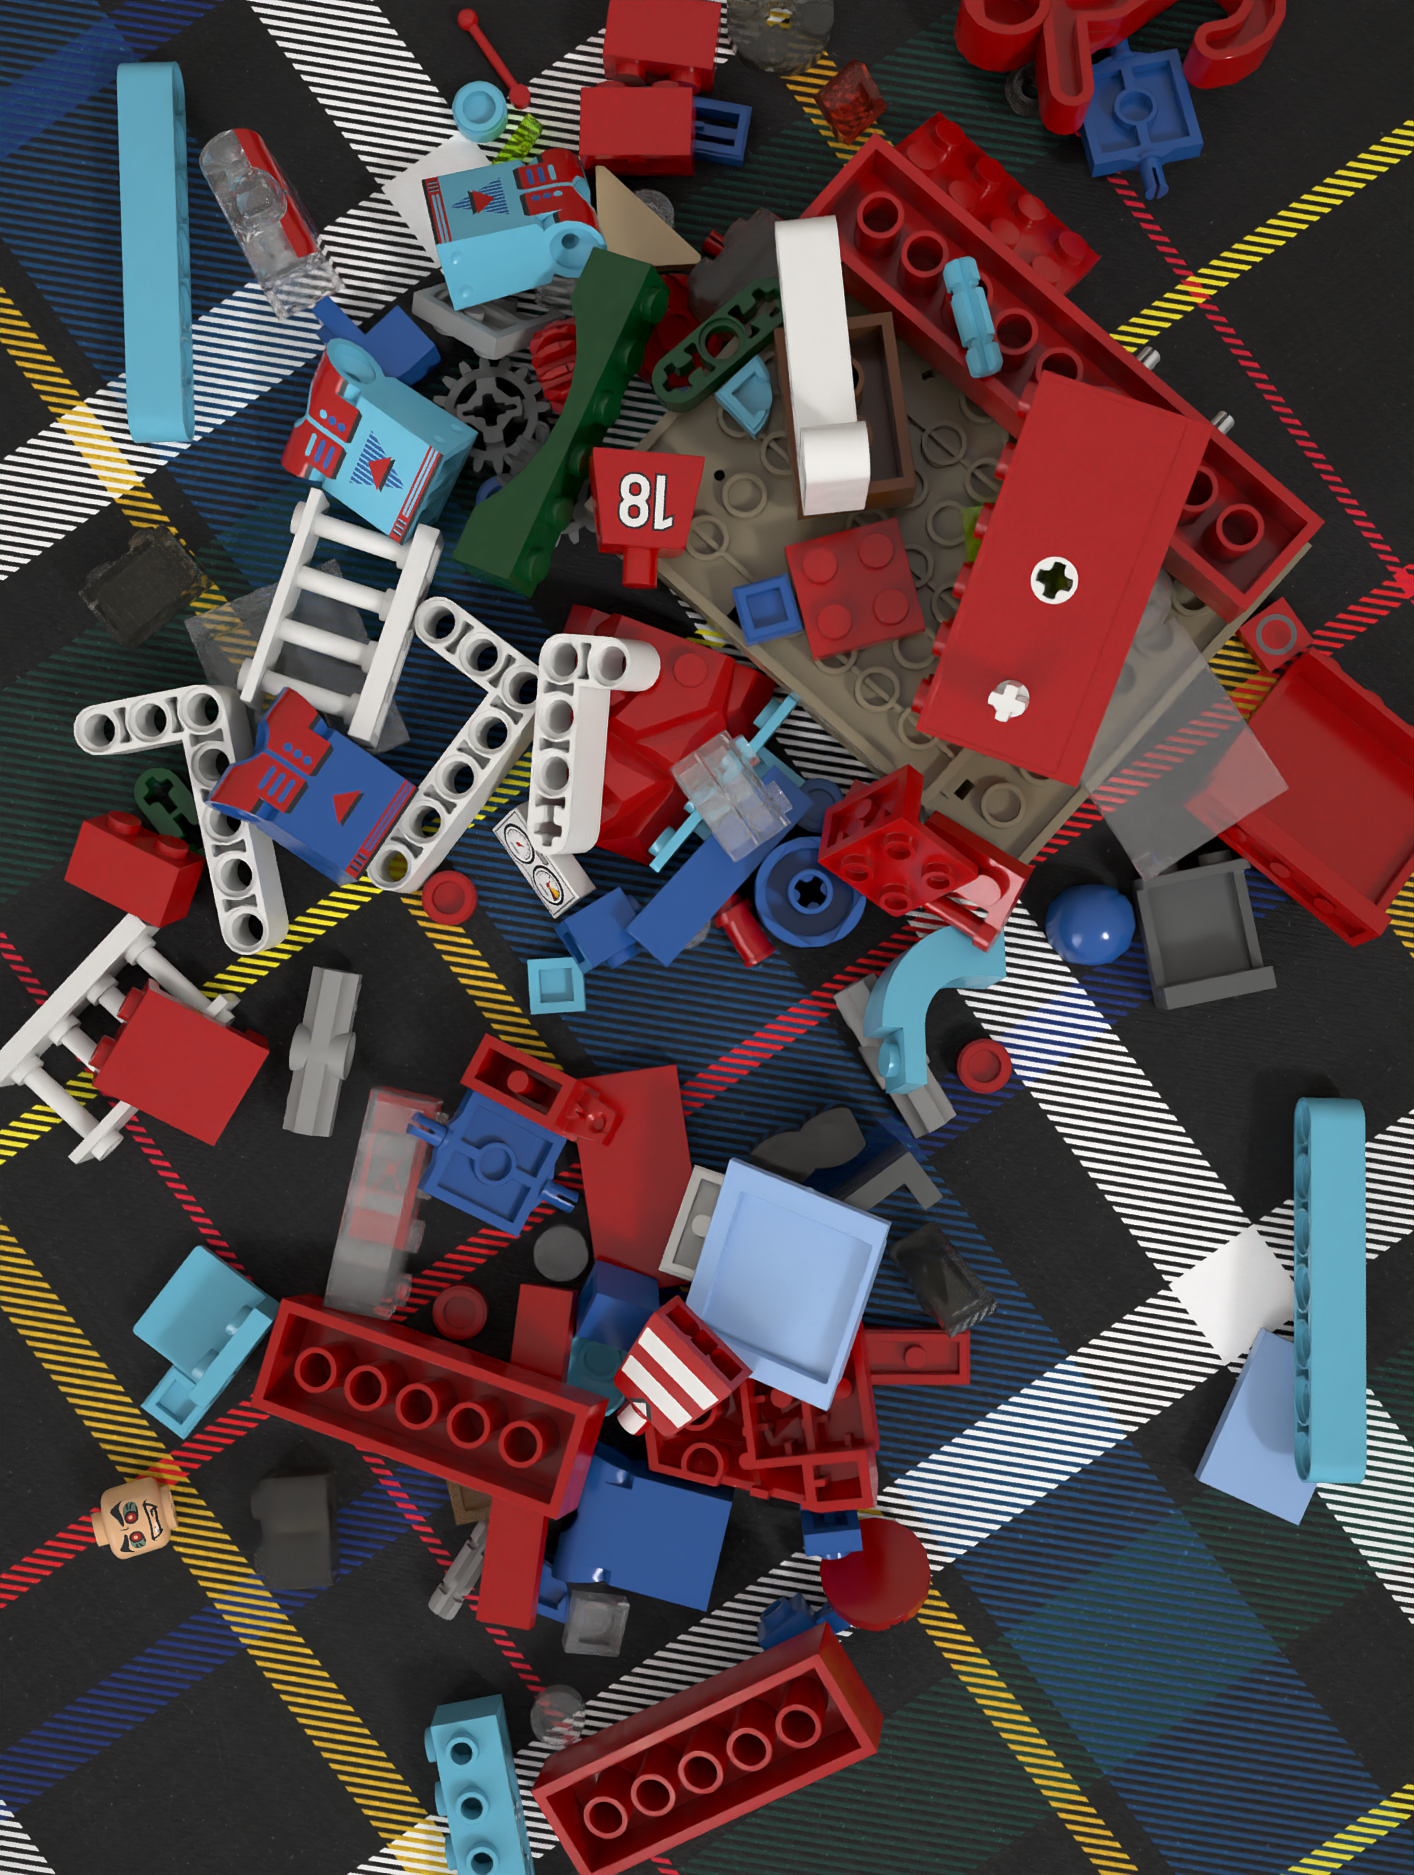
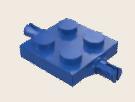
(1140, 116)
(492, 1163)

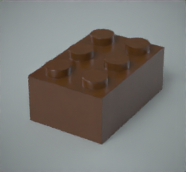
(878, 403)

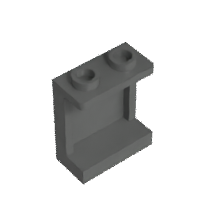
(1200, 933)
(883, 1176)

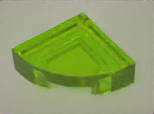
(520, 141)

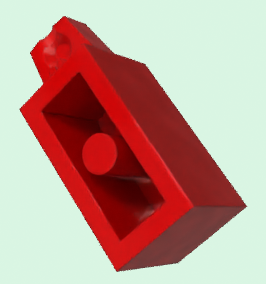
(540, 1093)

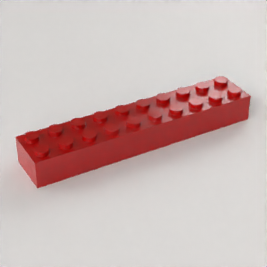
(893, 252)

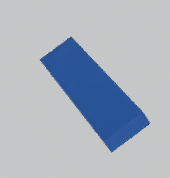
(705, 884)

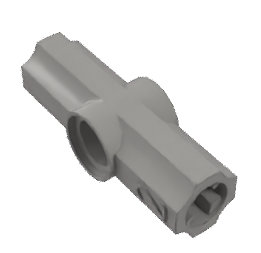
(322, 1051)
(922, 1108)

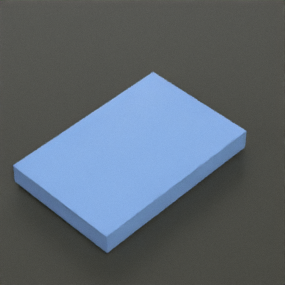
(1255, 1435)

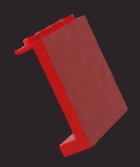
(1347, 820)

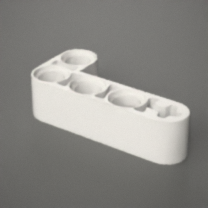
(561, 811)

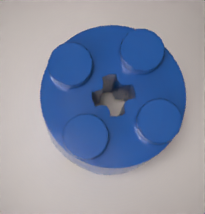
(777, 899)

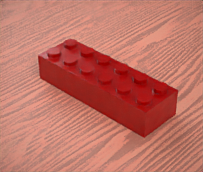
(431, 1404)
(709, 1754)

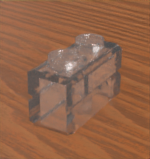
(731, 794)

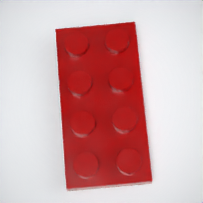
(998, 202)

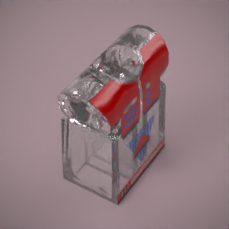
(269, 222)

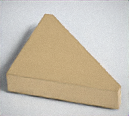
(636, 230)

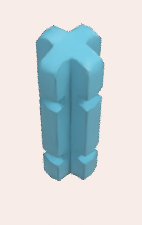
(972, 317)

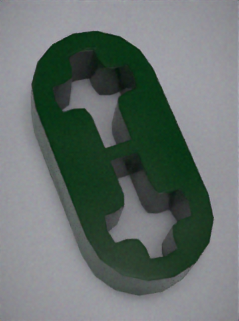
(159, 813)

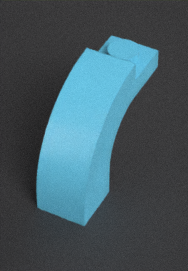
(905, 990)

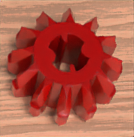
(555, 359)

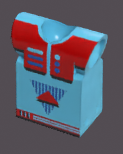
(512, 225)
(377, 443)

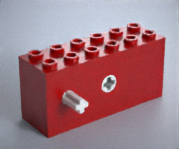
(1086, 488)

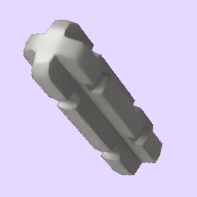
(461, 1574)

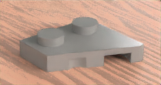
(488, 327)

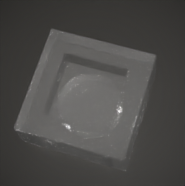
(595, 1624)

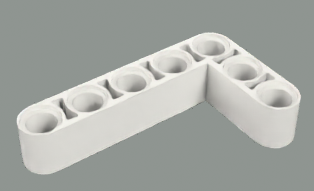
(828, 437)
(202, 744)
(467, 749)

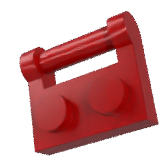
(995, 890)

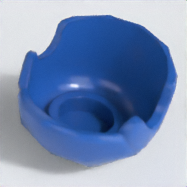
(1090, 924)

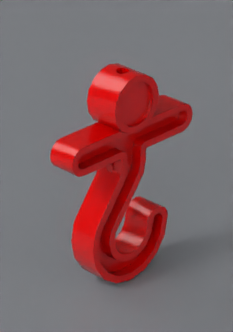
(1067, 32)

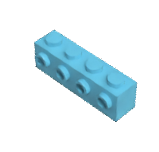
(478, 1789)

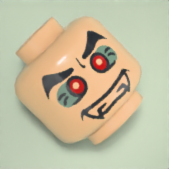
(135, 1518)

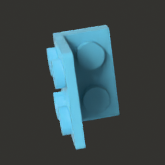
(208, 1322)

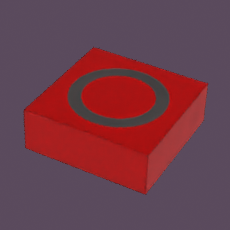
(1273, 636)

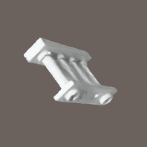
(381, 659)
(58, 1024)

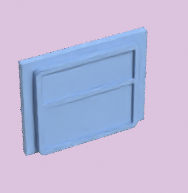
(786, 1279)

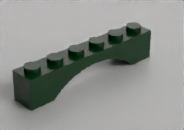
(518, 526)

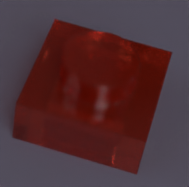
(850, 102)

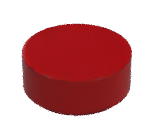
(449, 898)
(983, 1065)
(460, 1311)

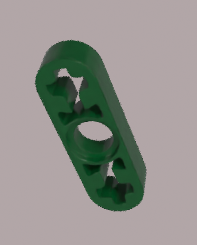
(680, 359)

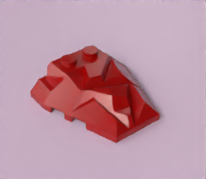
(658, 727)
(783, 1444)

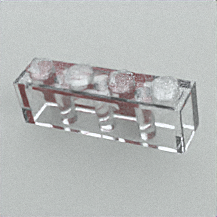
(382, 1206)

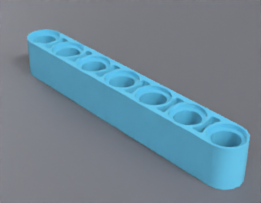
(155, 252)
(1330, 1291)

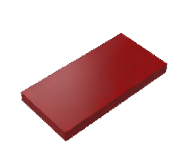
(642, 1175)

